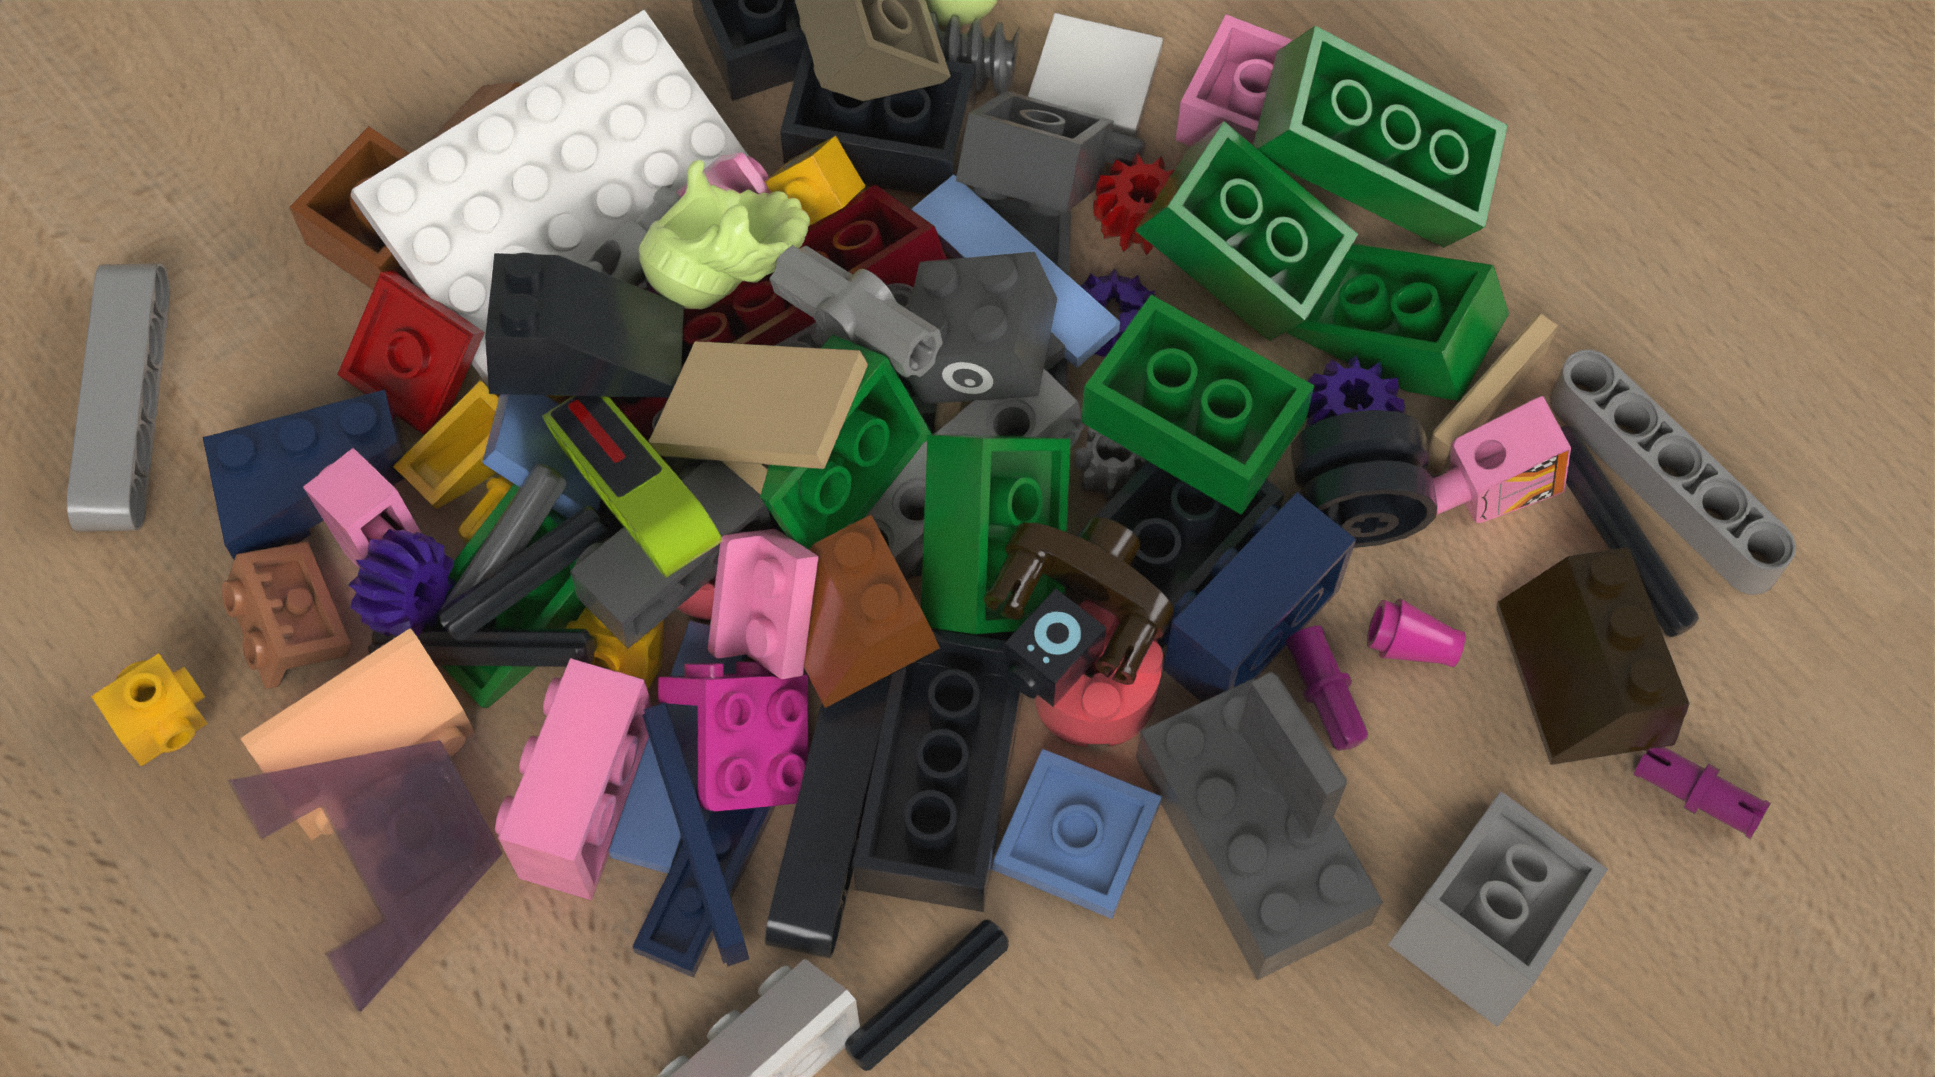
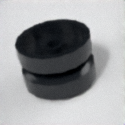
(1367, 474)

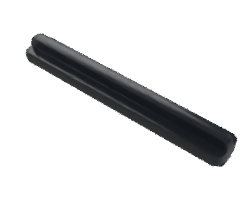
(1620, 531)
(504, 646)

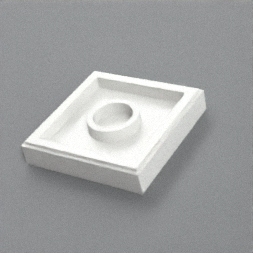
(1097, 70)

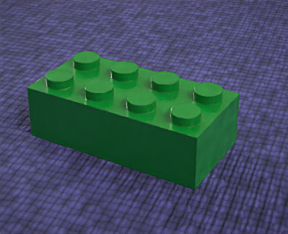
(1380, 138)

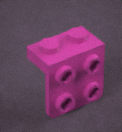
(747, 733)

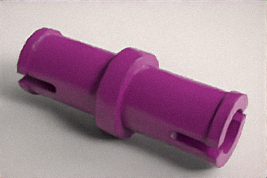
(1702, 789)

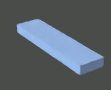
(974, 229)

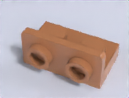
(283, 611)

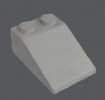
(1499, 909)

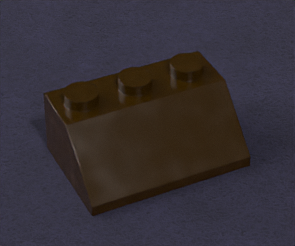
(1593, 659)

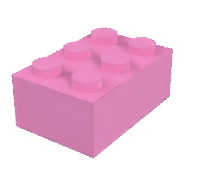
(575, 779)

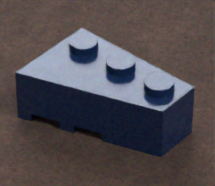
(264, 466)

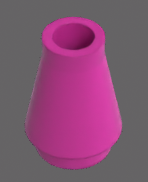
(1412, 635)

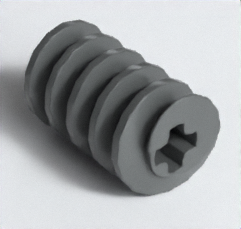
(992, 55)

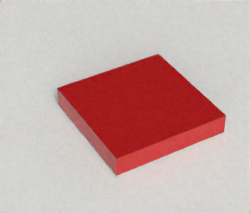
(410, 351)

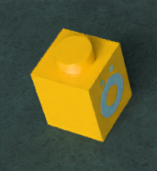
(819, 179)

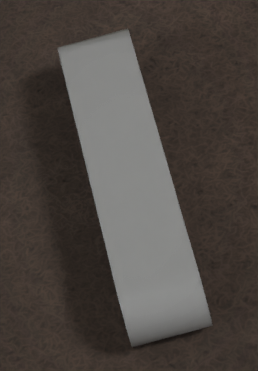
(118, 398)
(1675, 499)

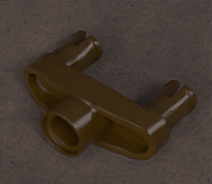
(1097, 570)

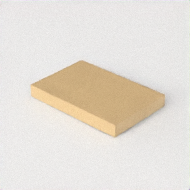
(759, 404)

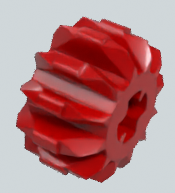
(1126, 198)

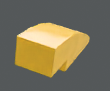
(452, 452)

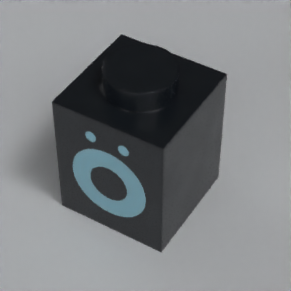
(1053, 649)

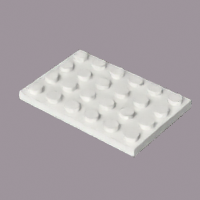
(546, 168)

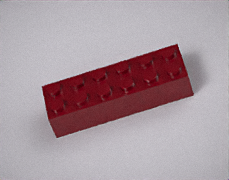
(866, 234)

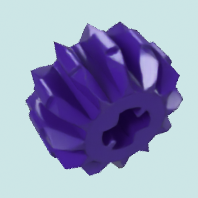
(1353, 388)
(402, 583)

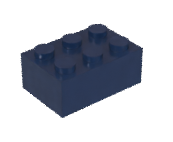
(1257, 599)

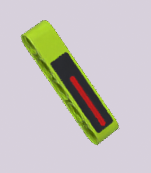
(633, 481)

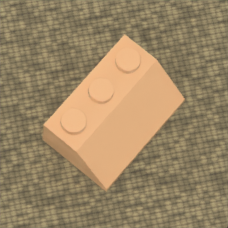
(371, 707)

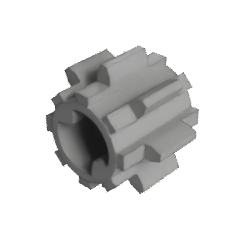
(1110, 475)

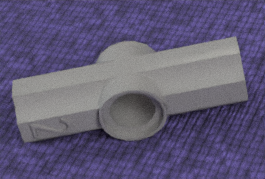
(856, 309)

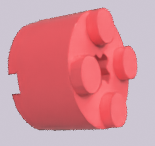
(1100, 708)

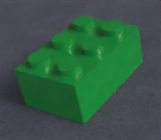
(1247, 232)
(1196, 403)

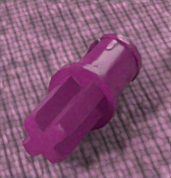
(1327, 688)

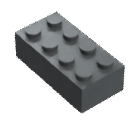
(1261, 868)

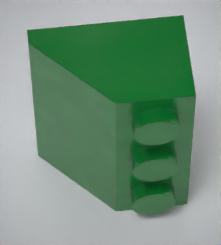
(972, 505)

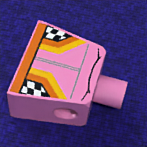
(1506, 464)

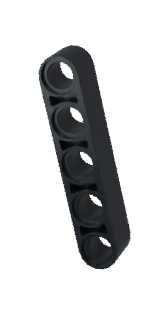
(827, 824)

